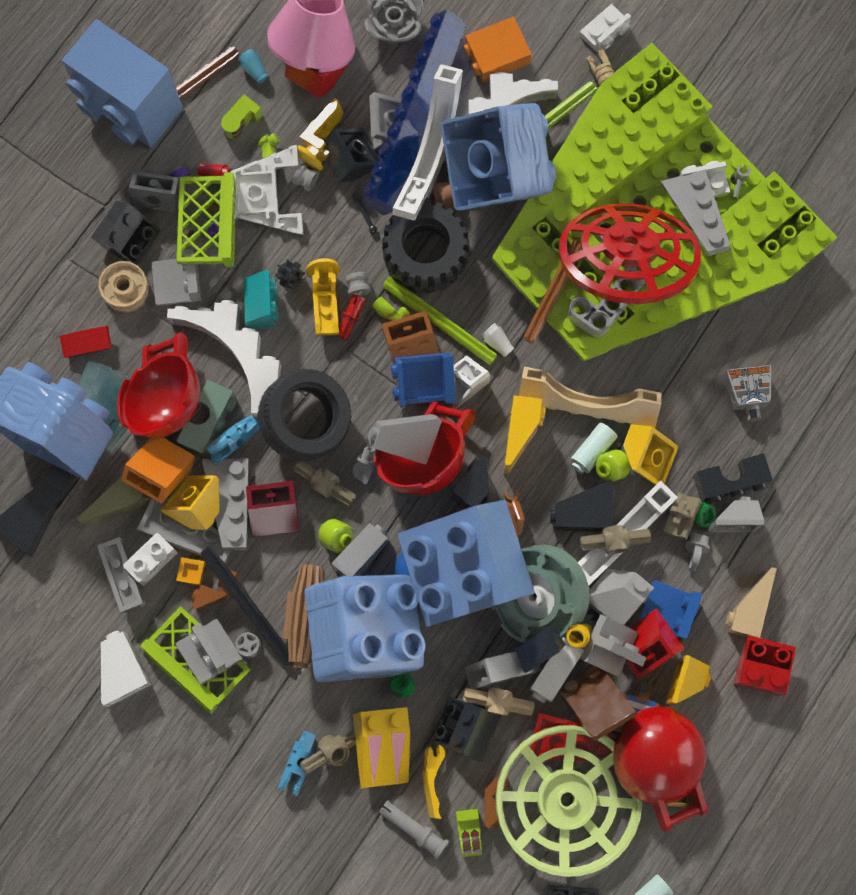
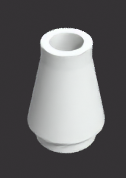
(497, 339)

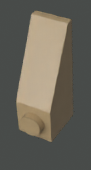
(751, 610)

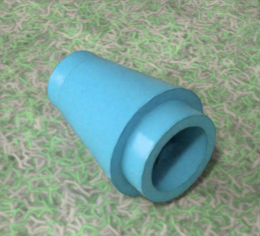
(253, 66)

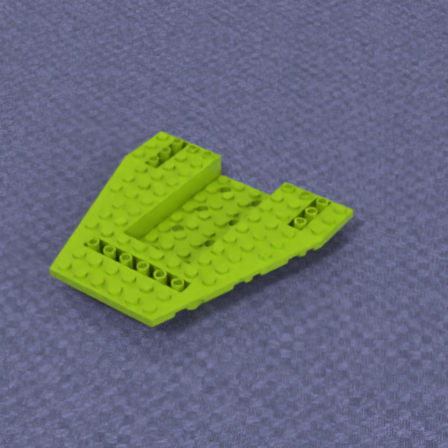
(620, 150)

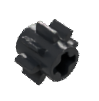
(290, 274)

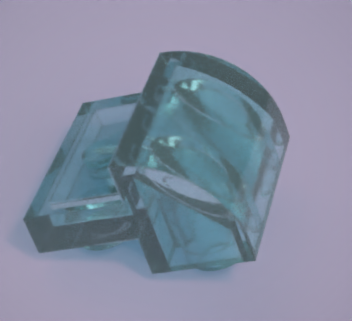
(102, 386)

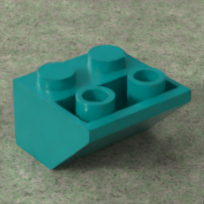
(259, 301)

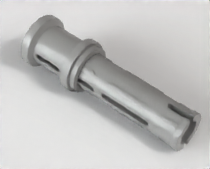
(423, 836)

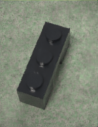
(753, 475)

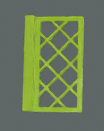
(226, 222)
(177, 671)

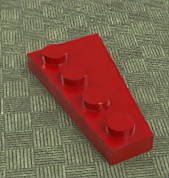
(558, 740)

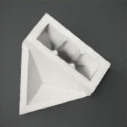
(468, 379)

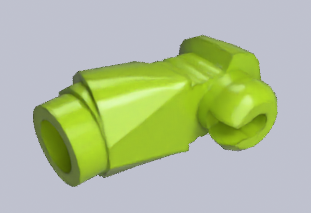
(268, 145)
(386, 311)

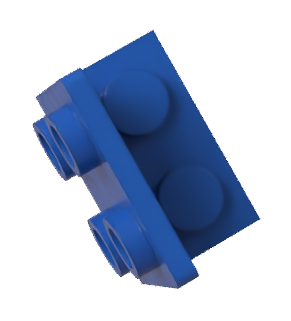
(674, 605)

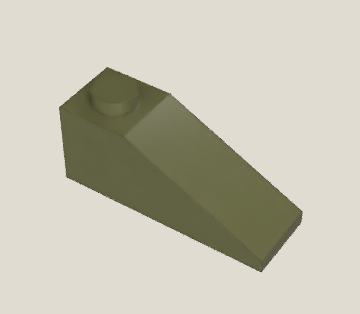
(114, 501)

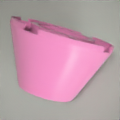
(312, 35)

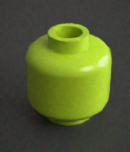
(613, 465)
(335, 535)

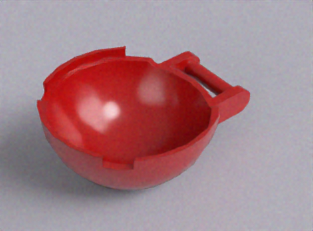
(160, 393)
(443, 462)
(662, 762)

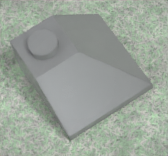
(739, 516)
(618, 594)

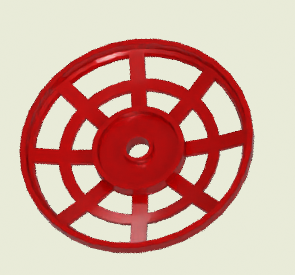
(621, 253)

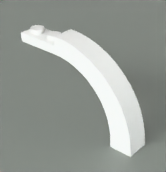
(431, 152)

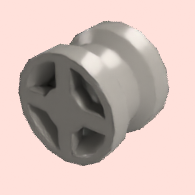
(305, 177)
(358, 284)
(244, 645)

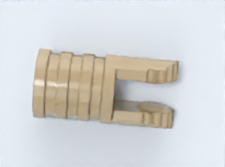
(602, 71)

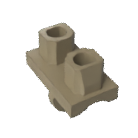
(682, 516)

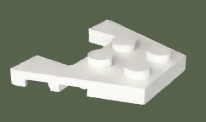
(258, 192)

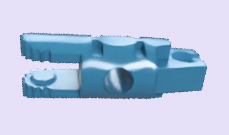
(233, 439)
(300, 750)

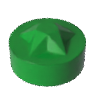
(705, 515)
(402, 685)

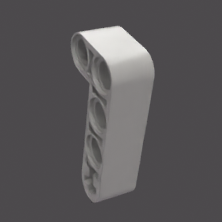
(601, 311)

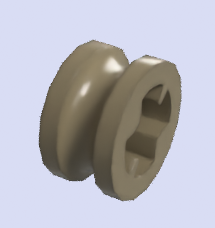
(191, 230)

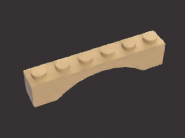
(635, 407)

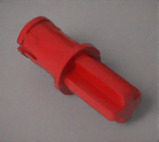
(351, 316)

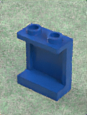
(424, 379)

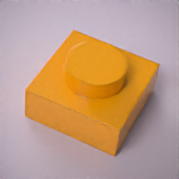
(190, 571)

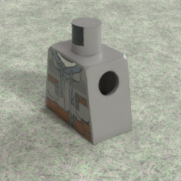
(749, 389)

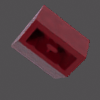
(273, 508)

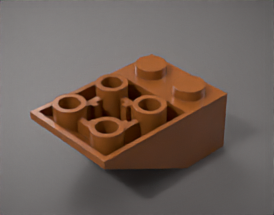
(410, 336)

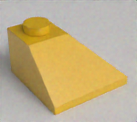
(649, 452)
(194, 502)
(688, 679)

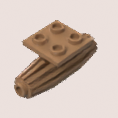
(296, 617)

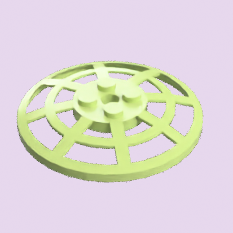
(570, 816)

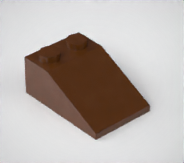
(597, 703)

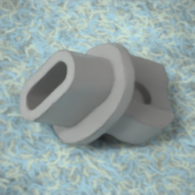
(365, 466)
(697, 546)

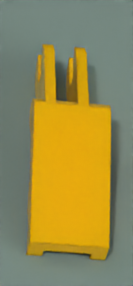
(429, 773)

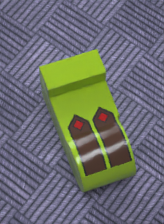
(240, 116)
(469, 832)

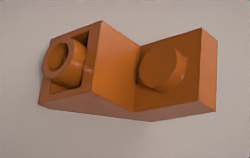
(207, 597)
(490, 813)

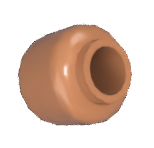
(442, 194)

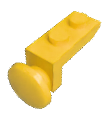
(314, 135)
(324, 295)

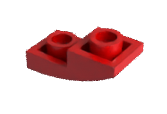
(85, 342)

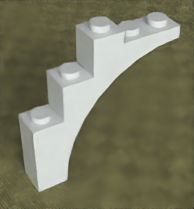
(506, 92)
(244, 345)

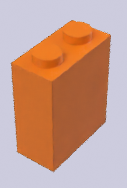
(497, 49)
(158, 468)

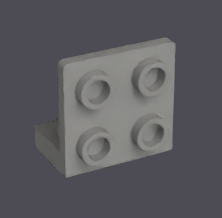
(176, 282)

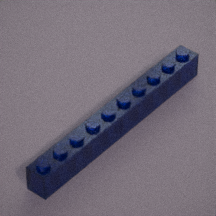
(411, 116)

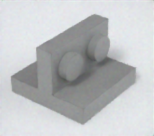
(381, 116)
(611, 646)
(208, 651)

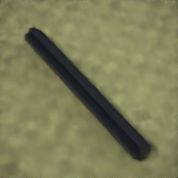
(246, 603)

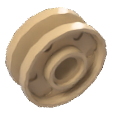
(114, 277)

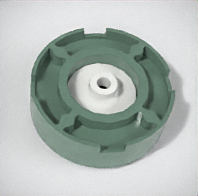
(558, 599)

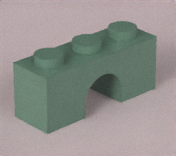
(219, 402)

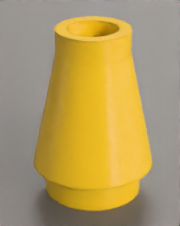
(579, 635)

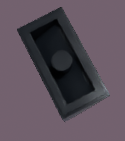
(539, 648)

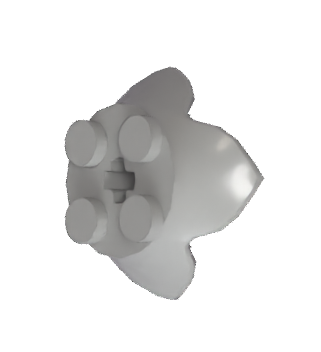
(394, 31)

